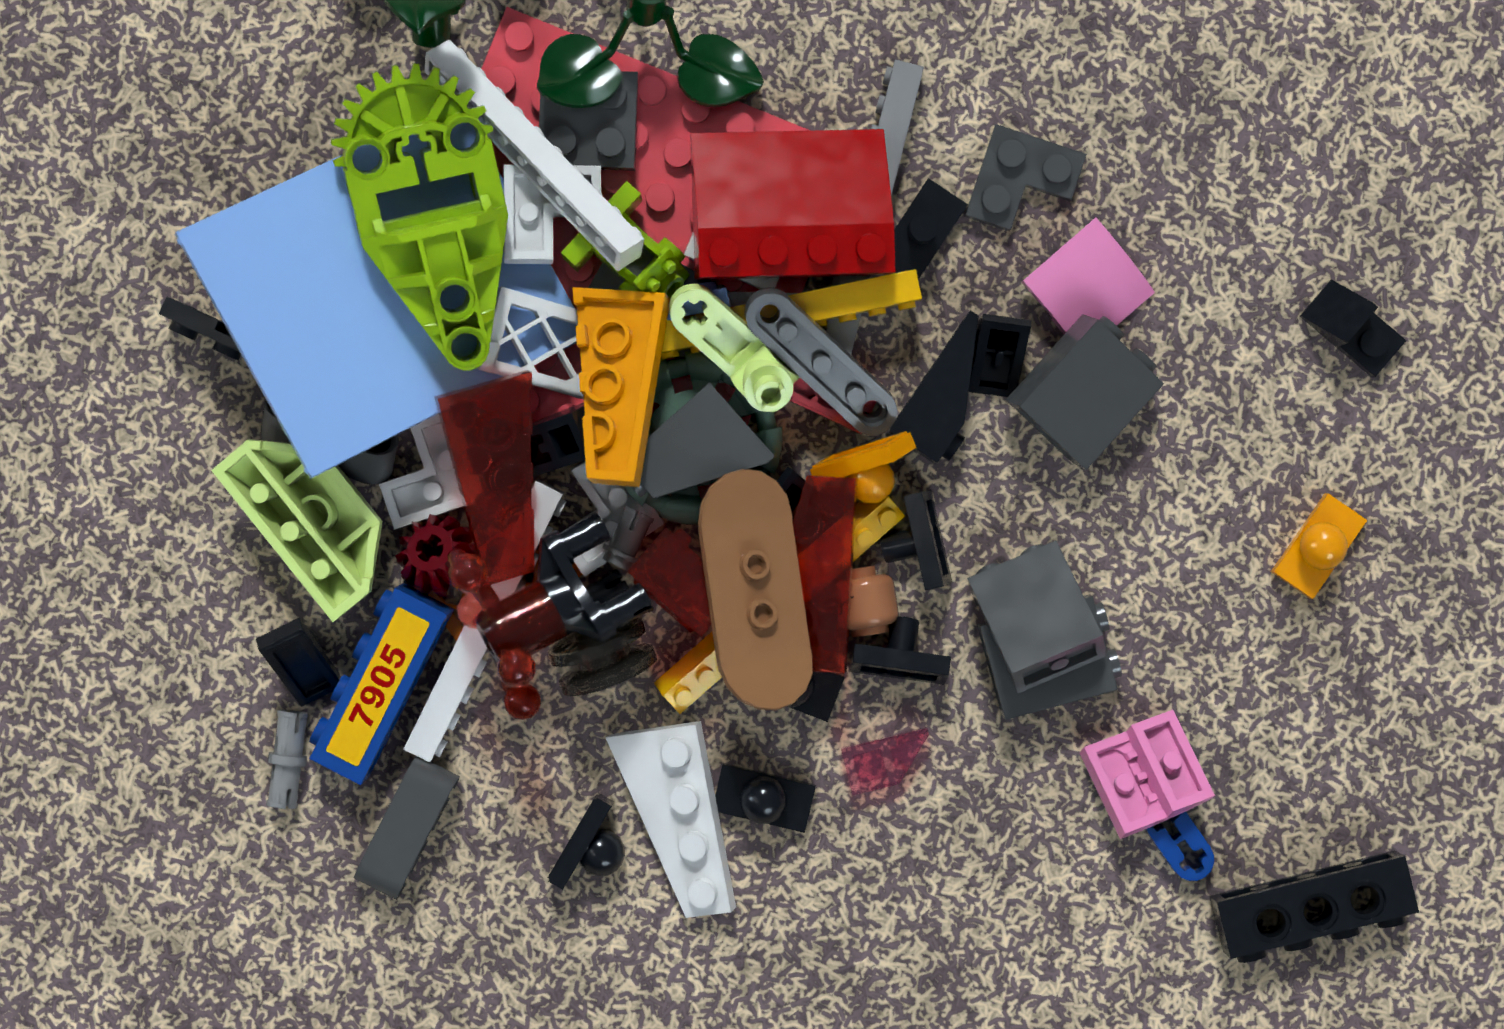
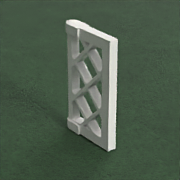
(542, 309)

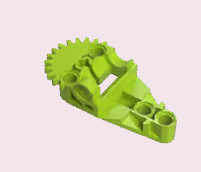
(441, 245)

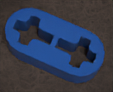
(1173, 855)

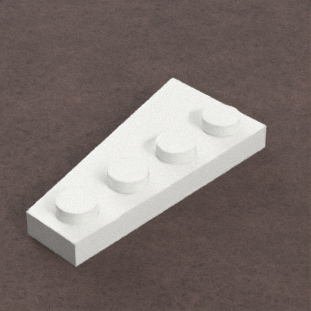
(678, 805)

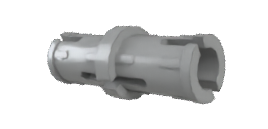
(287, 759)

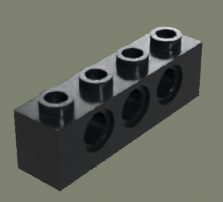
(1388, 906)

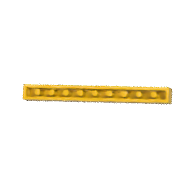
(827, 303)
(699, 668)

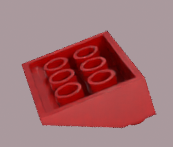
(791, 204)

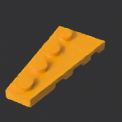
(620, 363)

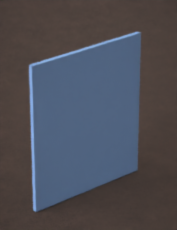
(324, 323)

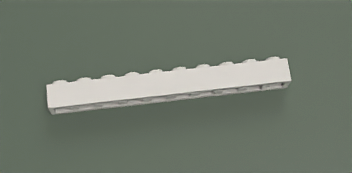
(540, 160)
(469, 648)

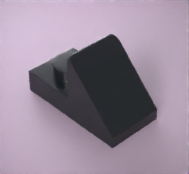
(1353, 327)

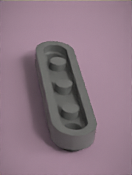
(820, 361)

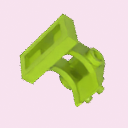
(661, 275)

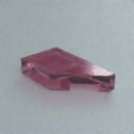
(882, 760)

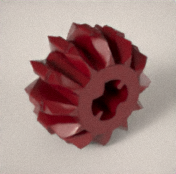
(419, 558)

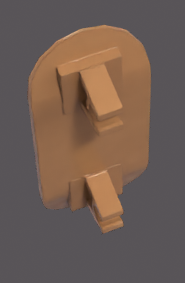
(755, 590)

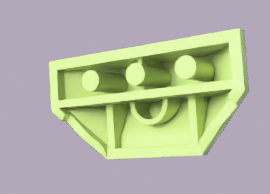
(313, 524)

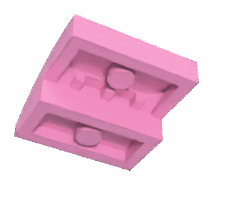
(1088, 278)
(1146, 774)

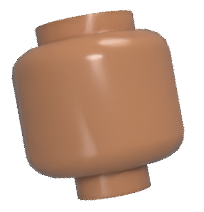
(872, 602)

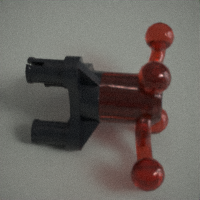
(543, 609)

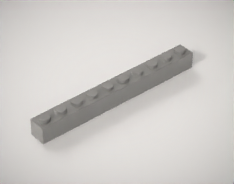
(895, 117)

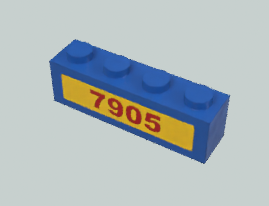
(380, 683)

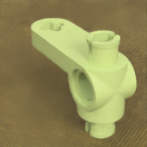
(733, 348)

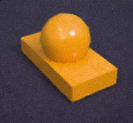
(868, 464)
(1319, 546)

